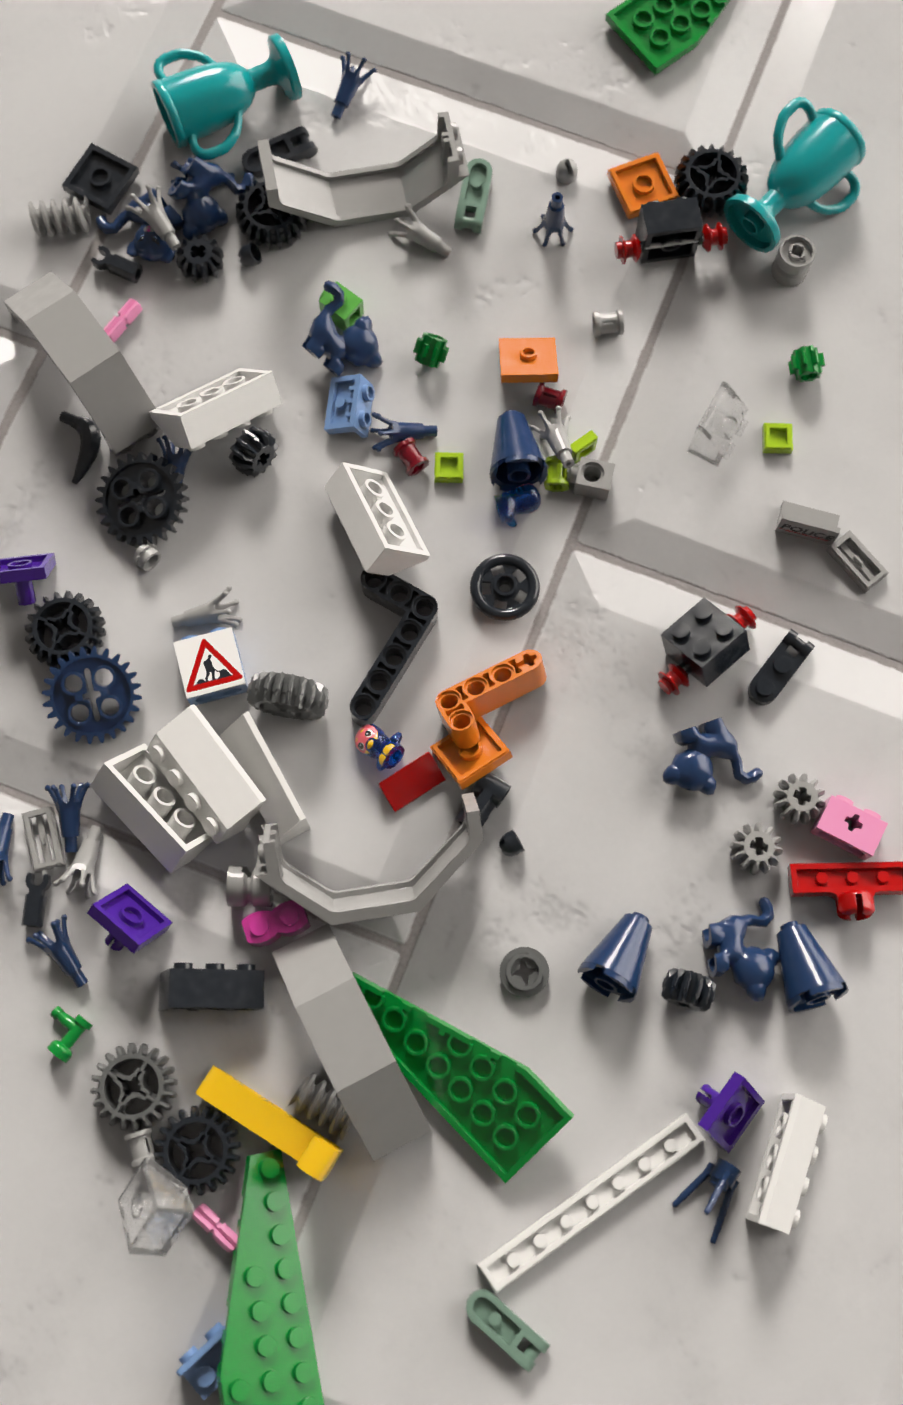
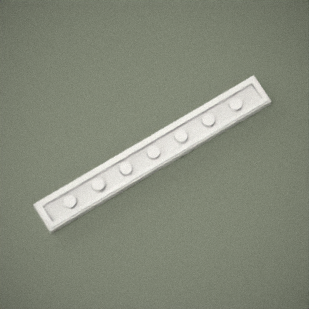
(590, 1203)

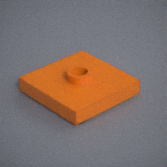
(641, 182)
(528, 360)
(475, 762)

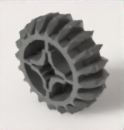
(287, 695)
(126, 1099)

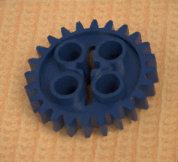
(63, 700)

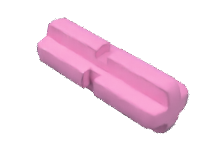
(126, 316)
(211, 1223)

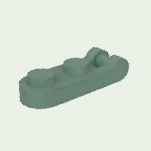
(474, 195)
(505, 1327)

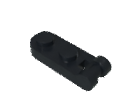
(281, 147)
(778, 669)

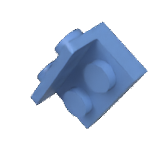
(349, 405)
(201, 1365)

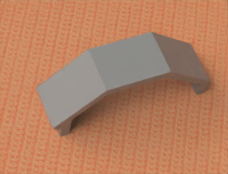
(370, 191)
(86, 360)
(372, 900)
(350, 1042)

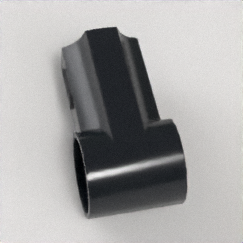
(489, 794)

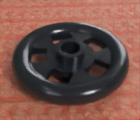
(510, 564)

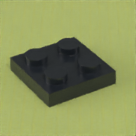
(100, 178)

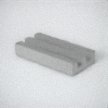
(848, 567)
(49, 863)

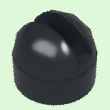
(250, 255)
(511, 844)

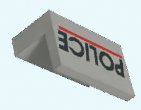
(808, 523)

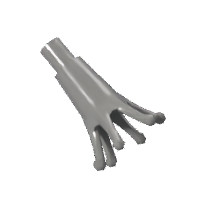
(156, 217)
(421, 234)
(557, 437)
(208, 613)
(84, 864)

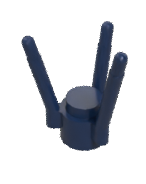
(724, 1179)

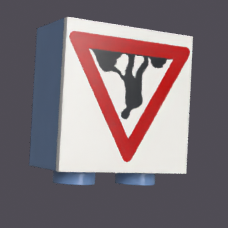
(210, 666)

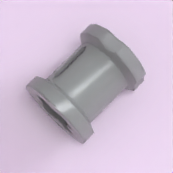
(600, 328)
(140, 1146)

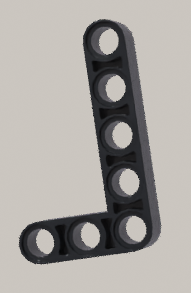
(396, 644)

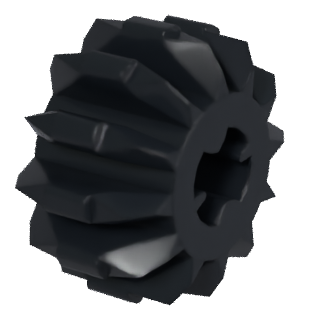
(200, 258)
(253, 451)
(688, 989)

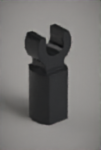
(118, 265)
(35, 901)

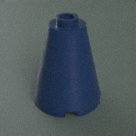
(515, 453)
(619, 958)
(806, 969)

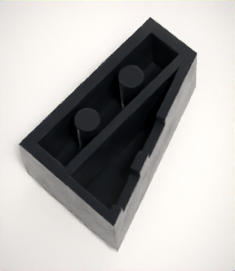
(211, 988)

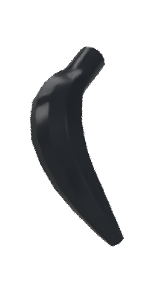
(89, 442)

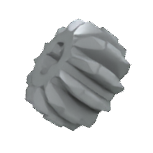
(789, 803)
(764, 842)

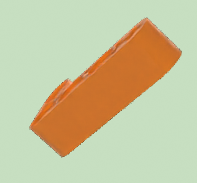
(486, 692)

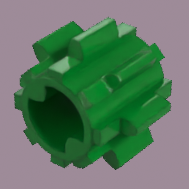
(431, 350)
(806, 363)

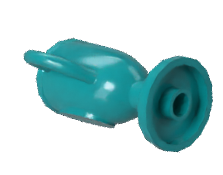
(217, 94)
(801, 173)

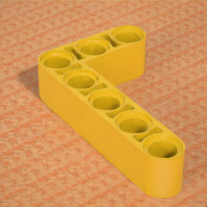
(312, 1150)

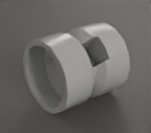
(793, 260)
(245, 887)

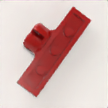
(849, 884)

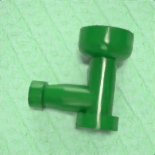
(75, 1029)

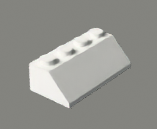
(218, 408)
(375, 519)
(255, 758)
(206, 775)
(151, 808)
(786, 1162)

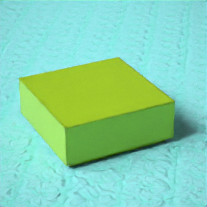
(777, 438)
(584, 446)
(448, 467)

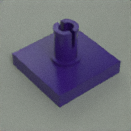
(23, 570)
(129, 919)
(729, 1110)

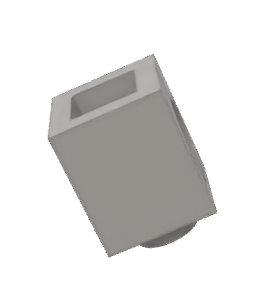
(601, 470)

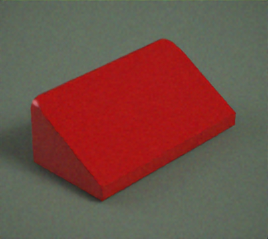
(411, 782)

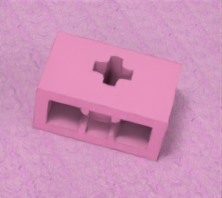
(833, 827)

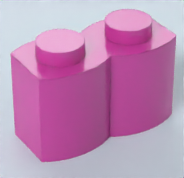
(268, 926)

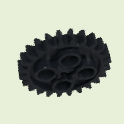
(137, 474)

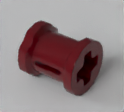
(549, 397)
(410, 456)

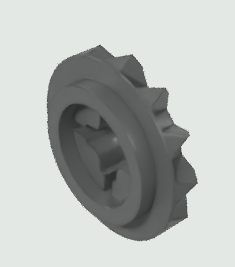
(532, 959)

